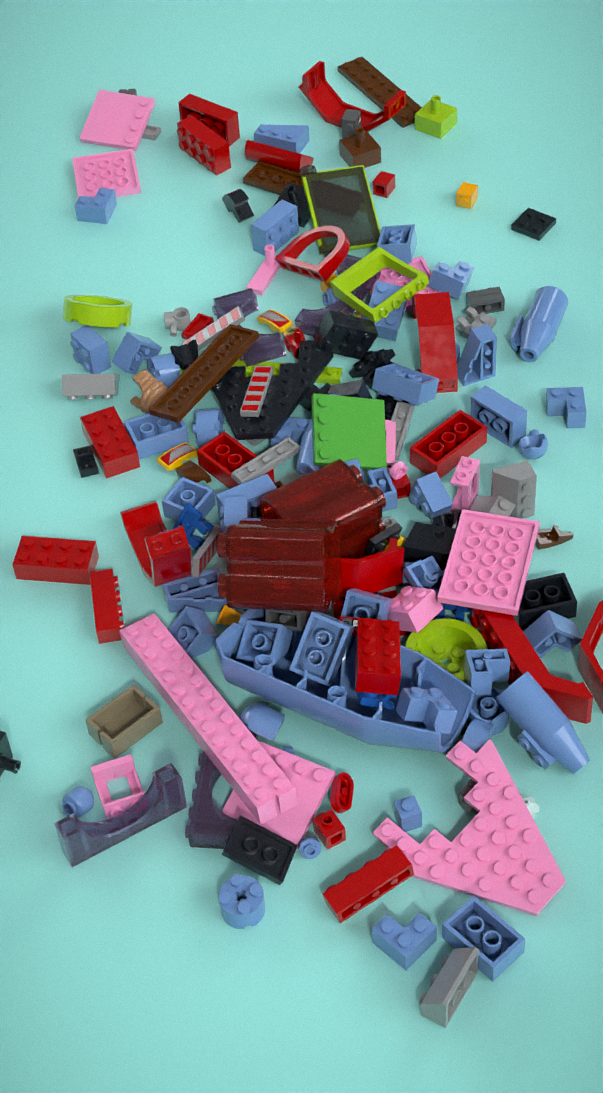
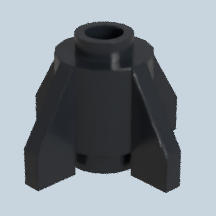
(185, 354)

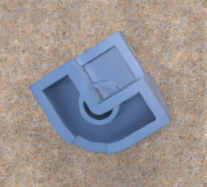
(425, 574)
(262, 719)

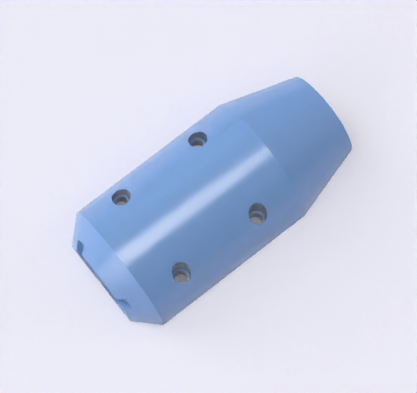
(338, 703)

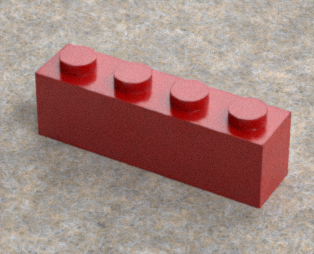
(105, 605)
(368, 883)

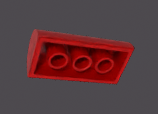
(276, 156)

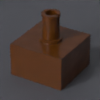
(360, 149)

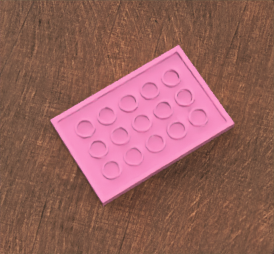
(489, 562)

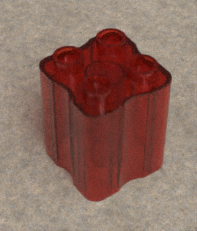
(332, 494)
(281, 564)

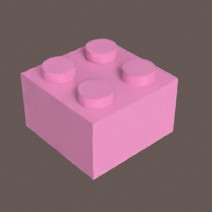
(414, 608)

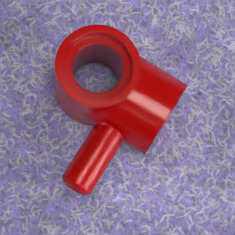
(293, 340)

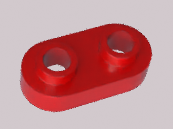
(341, 793)

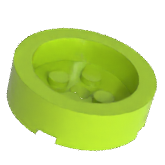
(97, 310)
(447, 640)

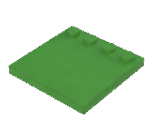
(348, 430)

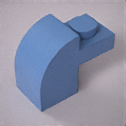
(477, 734)

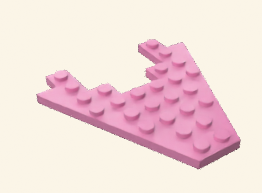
(497, 853)

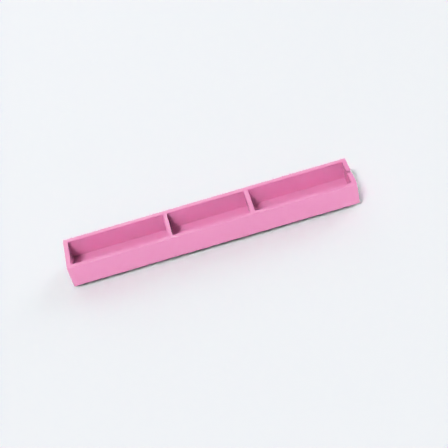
(209, 719)

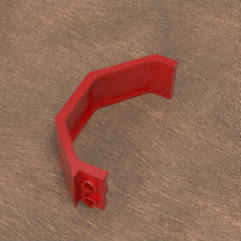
(332, 107)
(436, 338)
(160, 552)
(374, 571)
(587, 662)

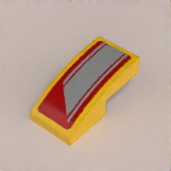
(275, 320)
(175, 456)

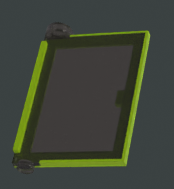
(344, 201)

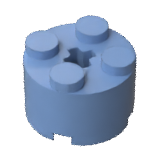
(163, 368)
(208, 425)
(489, 710)
(241, 901)

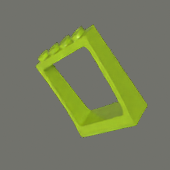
(368, 267)

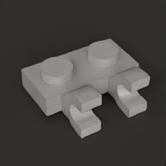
(476, 319)

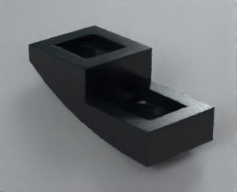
(85, 461)

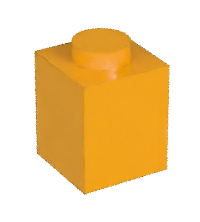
(467, 195)

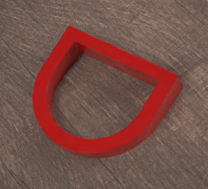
(288, 256)

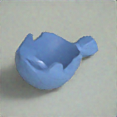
(534, 445)

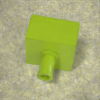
(436, 118)

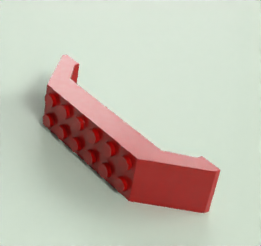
(503, 632)

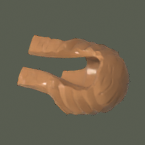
(151, 390)

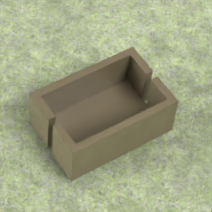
(124, 721)

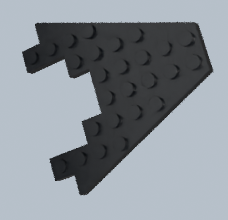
(282, 395)

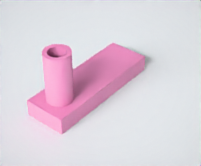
(265, 273)

